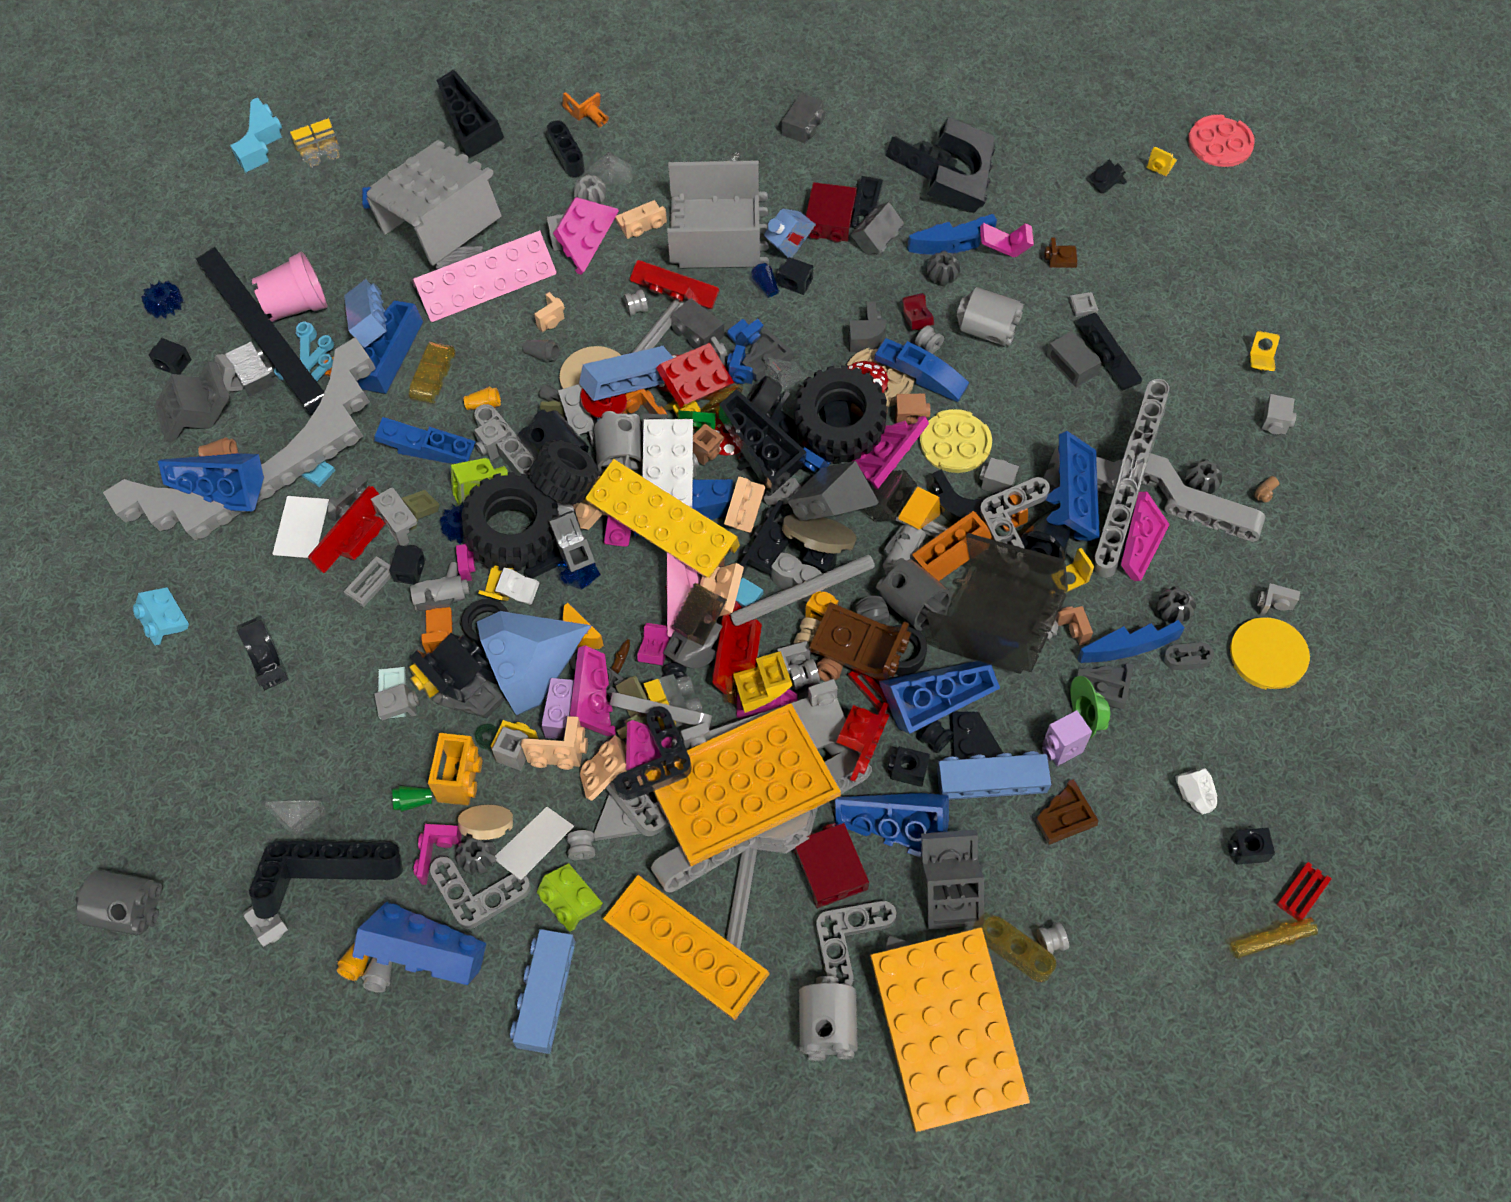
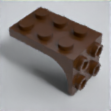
(860, 642)

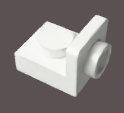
(517, 586)

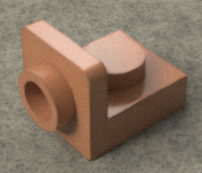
(1078, 623)

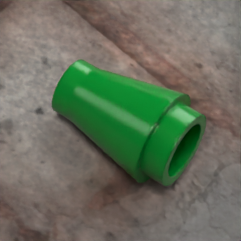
(410, 797)

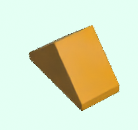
(921, 509)
(593, 638)

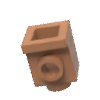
(708, 447)

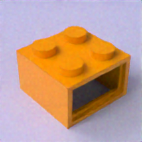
(457, 749)

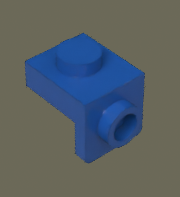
(743, 333)
(738, 372)
(814, 461)

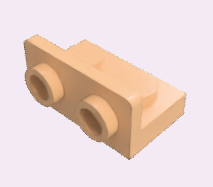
(641, 219)
(744, 505)
(726, 583)

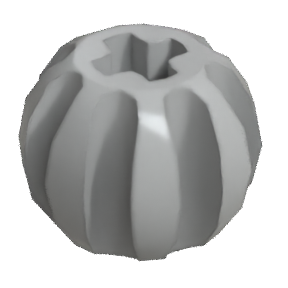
(590, 189)

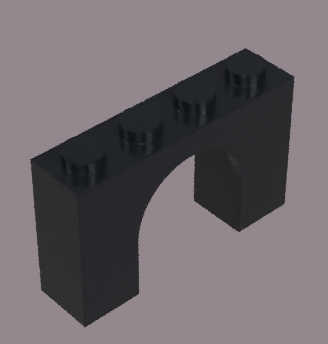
(976, 149)

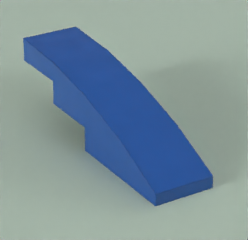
(1123, 644)

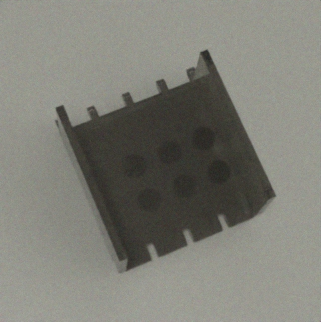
(1002, 605)

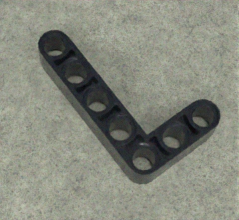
(318, 861)

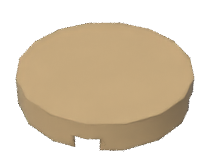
(485, 821)

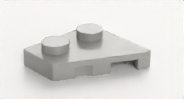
(614, 820)

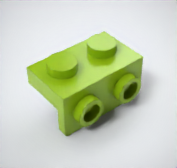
(568, 896)

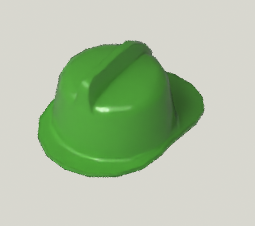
(1089, 704)

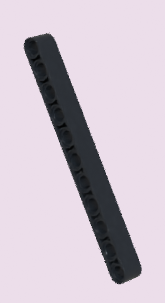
(262, 329)

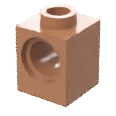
(911, 407)

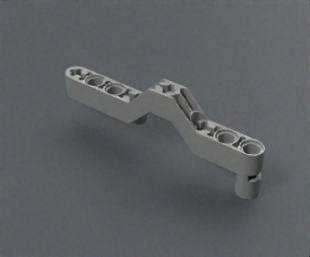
(1130, 479)
(1182, 500)
(675, 871)

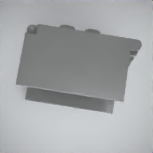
(437, 195)
(716, 214)

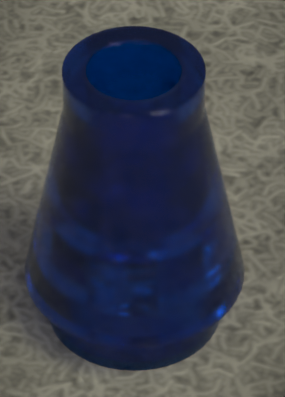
(765, 279)

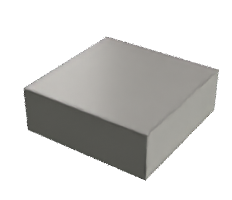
(1083, 304)

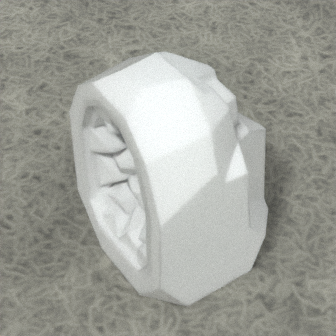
(1198, 790)

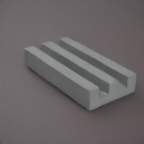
(349, 591)

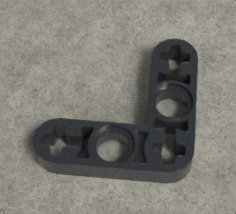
(668, 757)

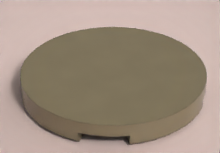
(819, 533)

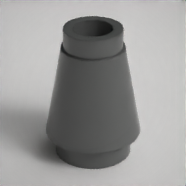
(542, 349)

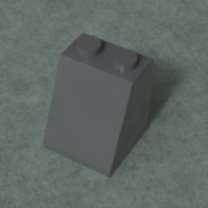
(833, 492)

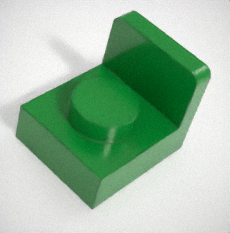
(699, 418)

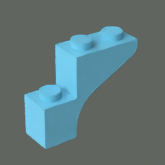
(263, 129)

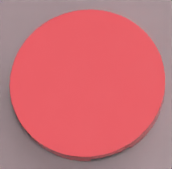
(1221, 141)

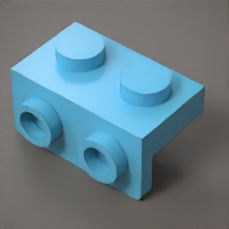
(159, 614)

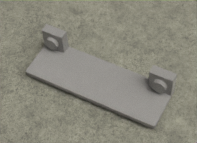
(818, 713)

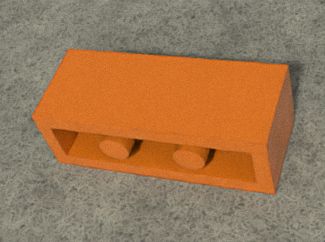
(950, 548)

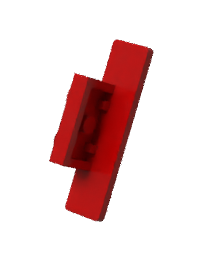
(674, 284)
(350, 533)
(736, 648)
(861, 733)

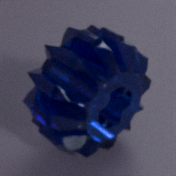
(162, 299)
(452, 523)

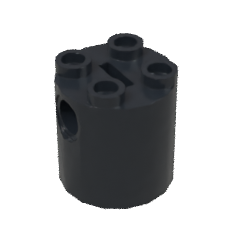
(549, 427)

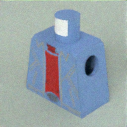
(788, 231)

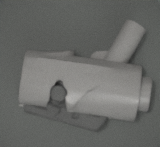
(903, 545)
(440, 592)

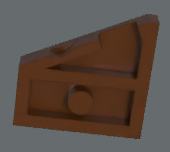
(1066, 815)

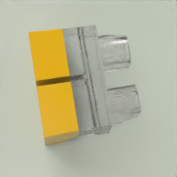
(312, 148)
(670, 692)

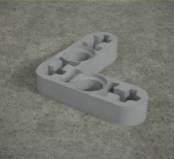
(1002, 517)
(653, 811)
(478, 902)
(843, 929)

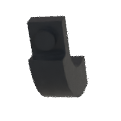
(953, 505)
(262, 652)

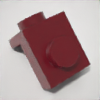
(916, 312)

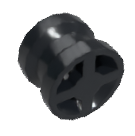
(937, 736)

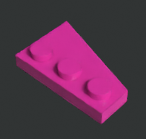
(1144, 536)
(589, 692)

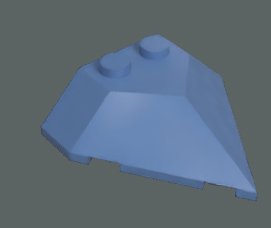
(528, 653)

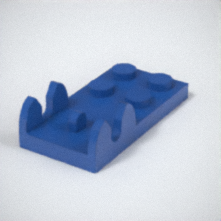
(1077, 488)

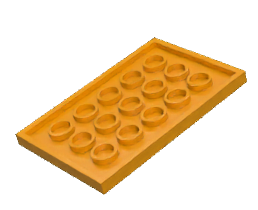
(745, 784)
(949, 1029)

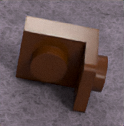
(1060, 255)

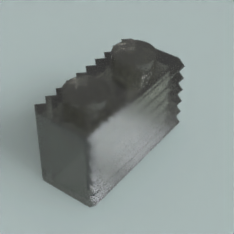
(891, 496)
(699, 614)

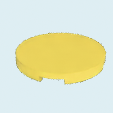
(956, 441)

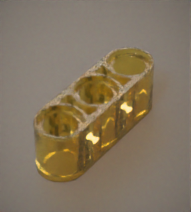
(430, 372)
(1032, 951)

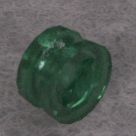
(480, 731)

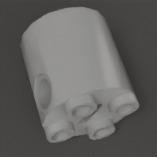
(989, 316)
(619, 439)
(827, 1009)

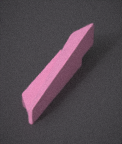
(679, 582)

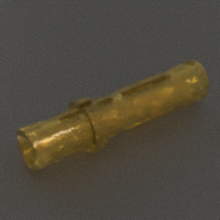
(1284, 934)

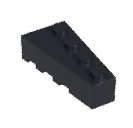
(472, 119)
(764, 444)

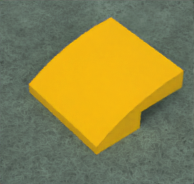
(764, 682)

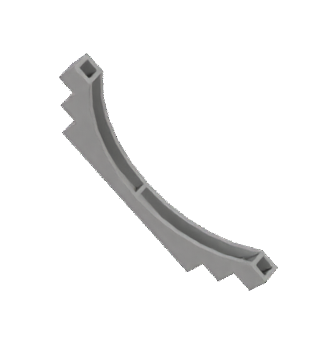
(321, 439)

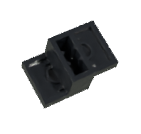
(456, 667)

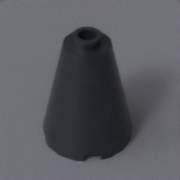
(1047, 538)

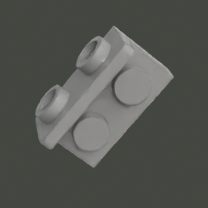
(395, 515)

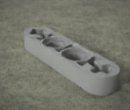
(643, 706)

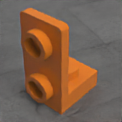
(645, 398)
(437, 627)

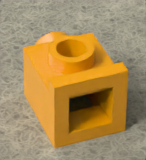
(818, 603)

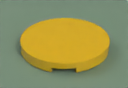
(1269, 653)

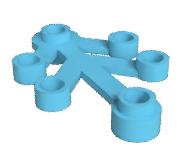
(306, 334)

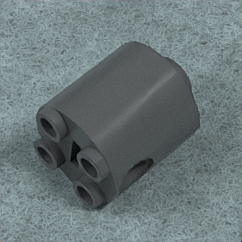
(913, 593)
(118, 902)

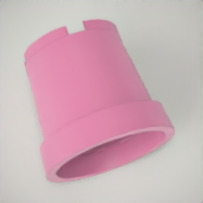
(290, 289)

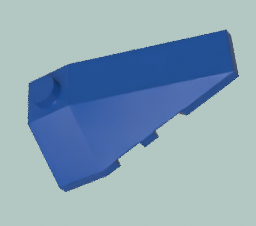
(225, 478)
(895, 817)

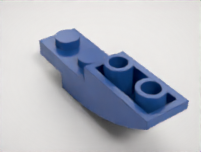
(949, 239)
(924, 366)
(424, 444)

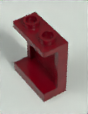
(831, 211)
(831, 865)

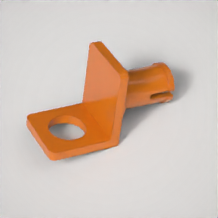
(587, 108)

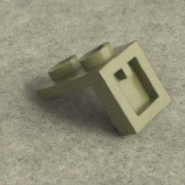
(632, 688)

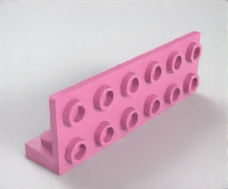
(484, 276)

